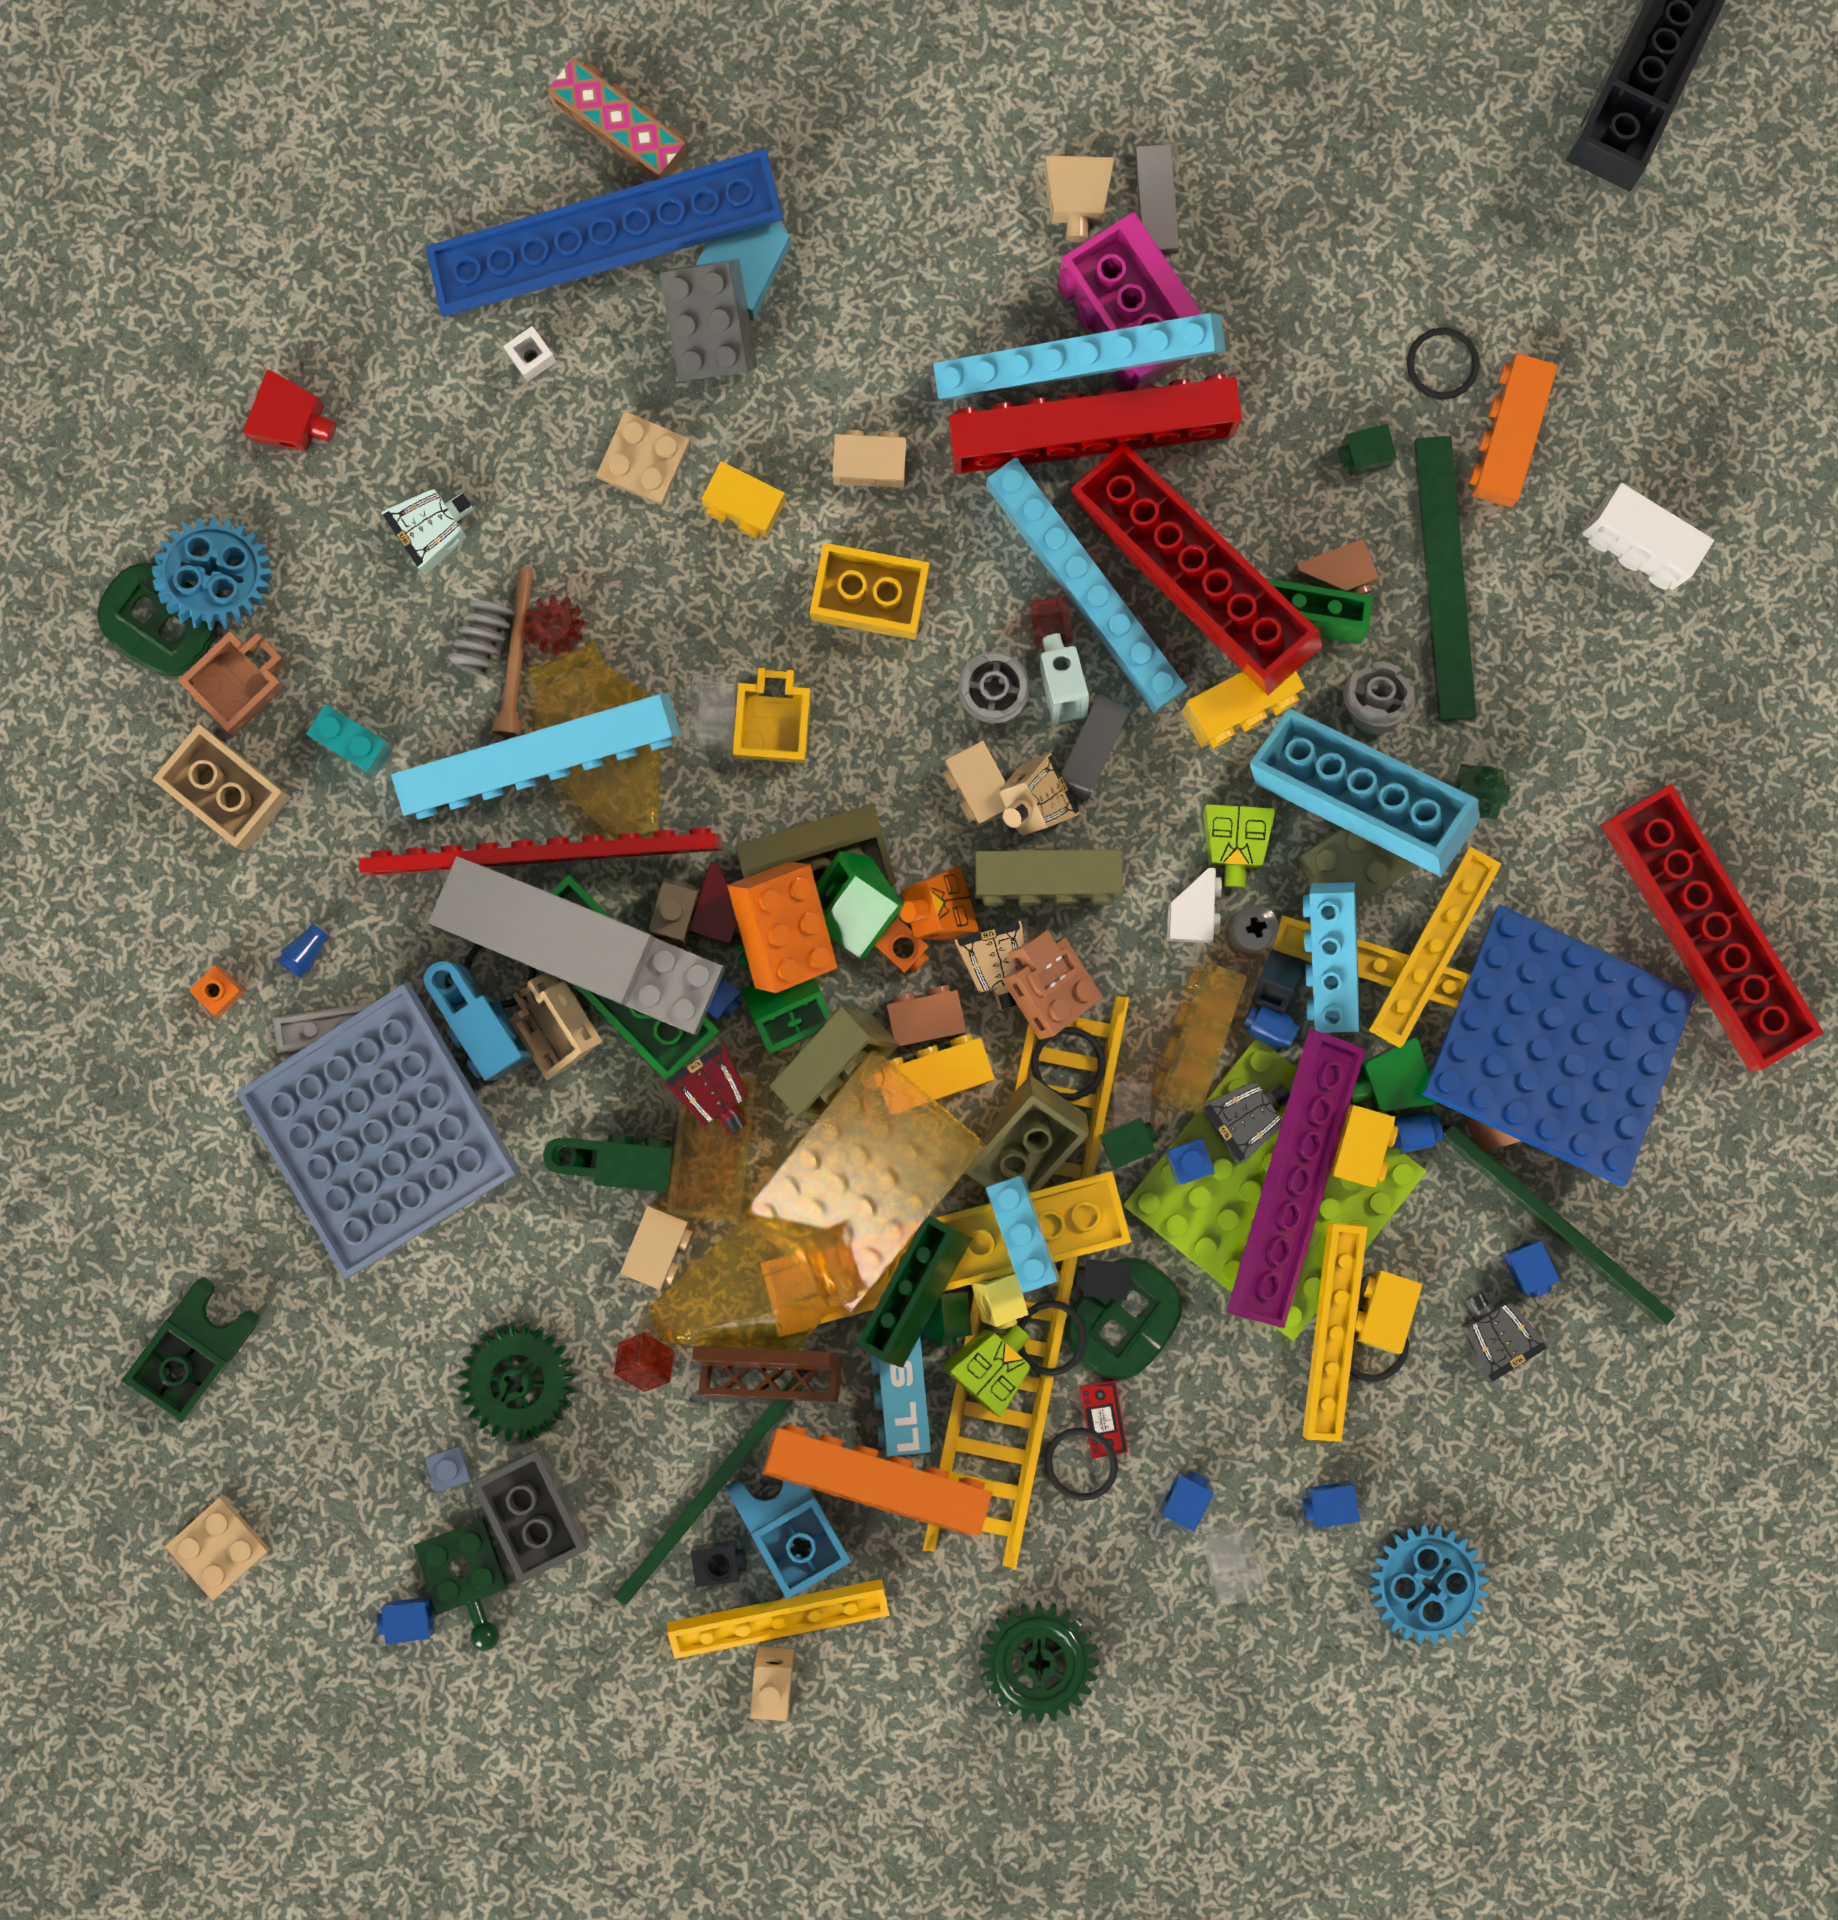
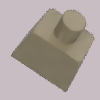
(674, 912)

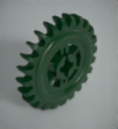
(494, 1408)
(1038, 1625)

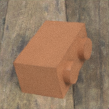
(926, 1017)

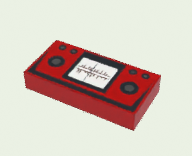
(1103, 1415)

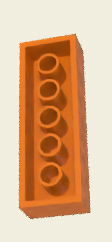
(877, 1482)

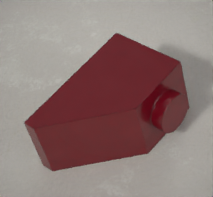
(714, 911)

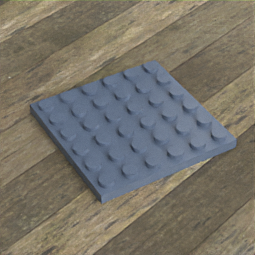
(377, 1131)

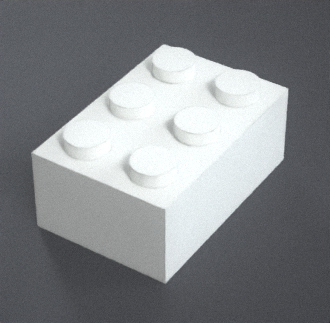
(1647, 537)

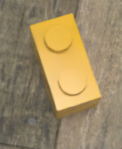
(743, 500)
(1364, 1146)
(1386, 1311)

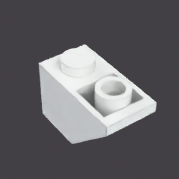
(1192, 912)

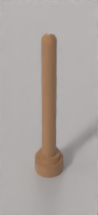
(507, 720)

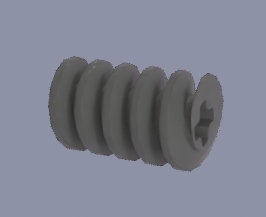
(1254, 916)

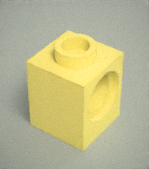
(1000, 1301)

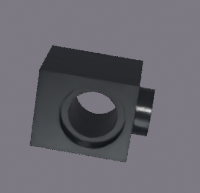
(1278, 981)
(1104, 1279)
(703, 1572)

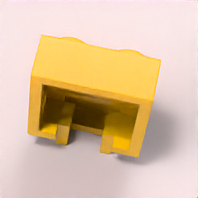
(772, 725)

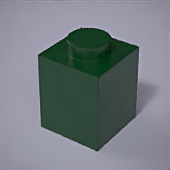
(1367, 450)
(1128, 1142)
(949, 1320)

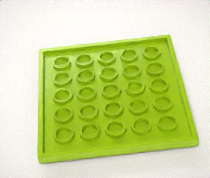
(1215, 1213)

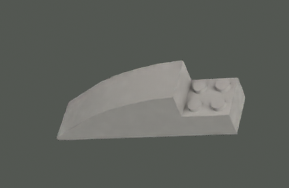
(577, 945)

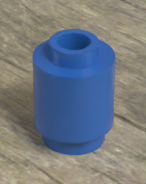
(1270, 1027)
(1417, 1132)

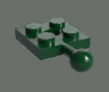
(452, 1591)

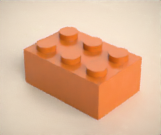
(782, 926)

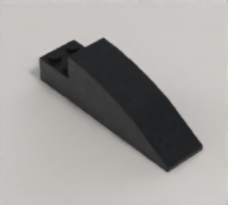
(1642, 88)

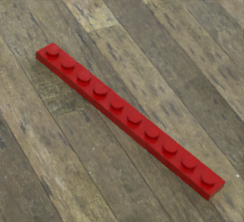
(557, 850)

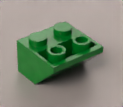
(856, 902)
(787, 1015)

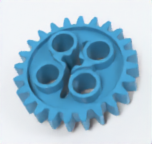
(201, 600)
(1454, 1605)

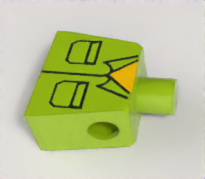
(1237, 839)
(991, 1367)

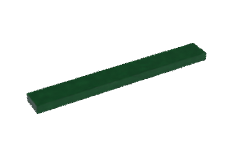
(1445, 578)
(1557, 1225)
(704, 1496)

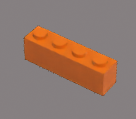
(1513, 430)

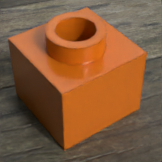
(229, 991)

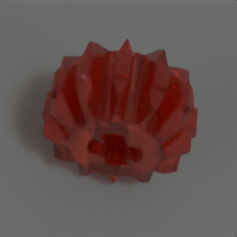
(549, 637)

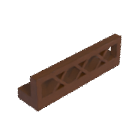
(763, 1360)

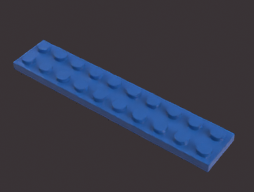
(604, 232)

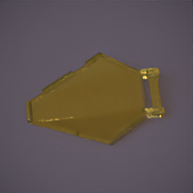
(621, 793)
(754, 1290)

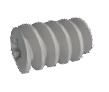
(480, 637)

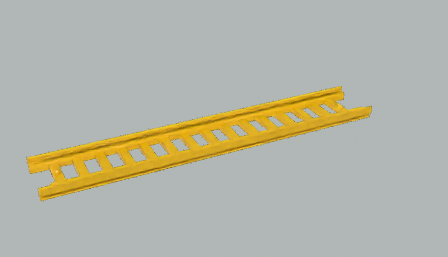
(1050, 1349)

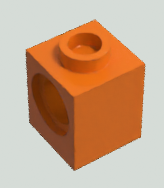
(895, 932)

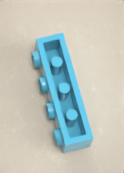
(1333, 957)

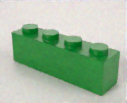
(1333, 612)

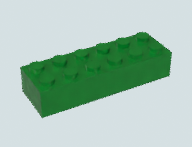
(659, 1043)

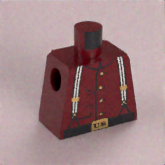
(712, 1089)

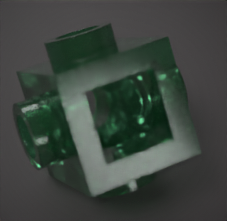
(1486, 785)

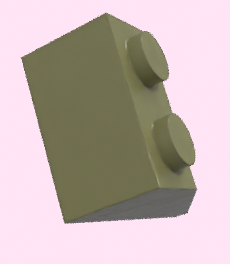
(1030, 1137)

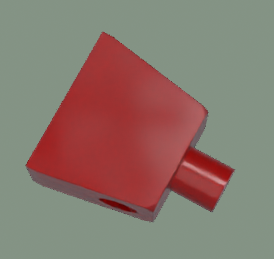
(286, 415)

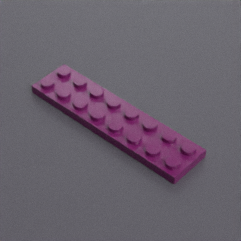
(1296, 1179)

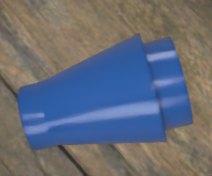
(302, 952)

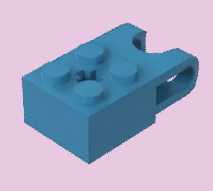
(476, 1021)
(781, 1520)

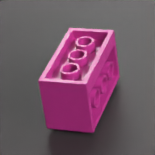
(1125, 283)

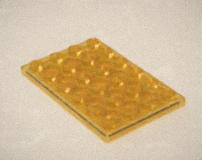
(869, 1172)

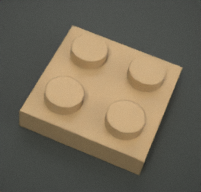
(643, 458)
(217, 1548)

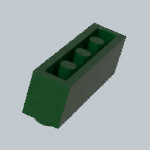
(914, 1291)

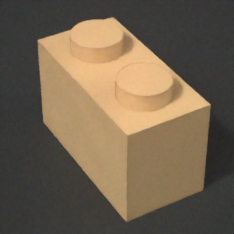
(869, 459)
(978, 783)
(656, 1247)

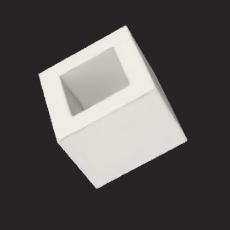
(528, 343)

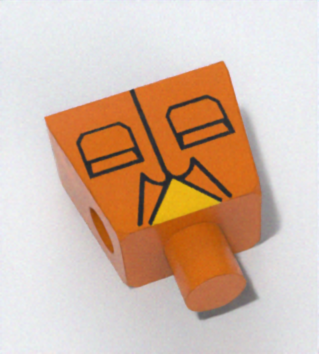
(939, 907)

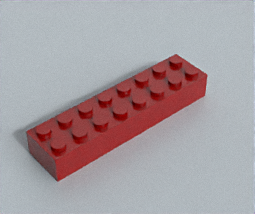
(1094, 424)
(1196, 568)
(1711, 929)

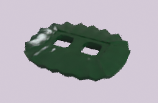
(141, 640)
(1145, 1334)

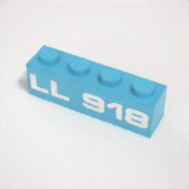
(903, 1405)

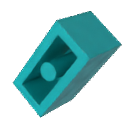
(350, 740)

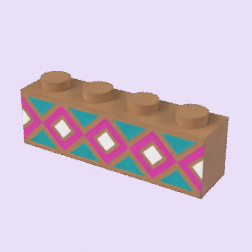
(617, 120)

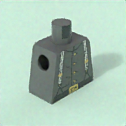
(1246, 1117)
(1499, 1336)

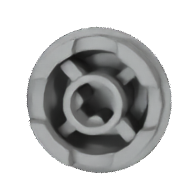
(993, 687)
(1378, 698)

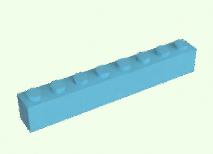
(1080, 356)
(1085, 585)
(535, 755)

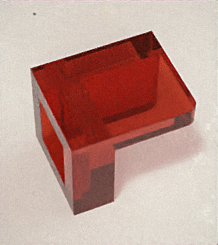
(1049, 618)
(644, 1362)

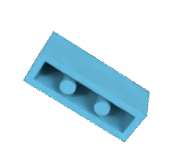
(1023, 1234)

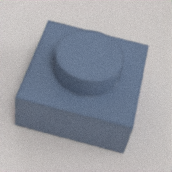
(448, 1468)

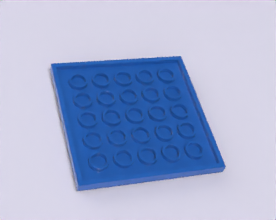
(1559, 1045)

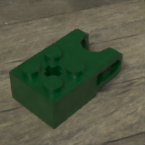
(615, 1161)
(196, 1343)

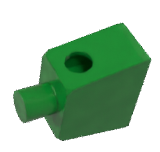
(1394, 1079)

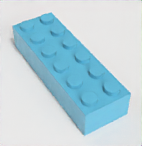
(1365, 791)

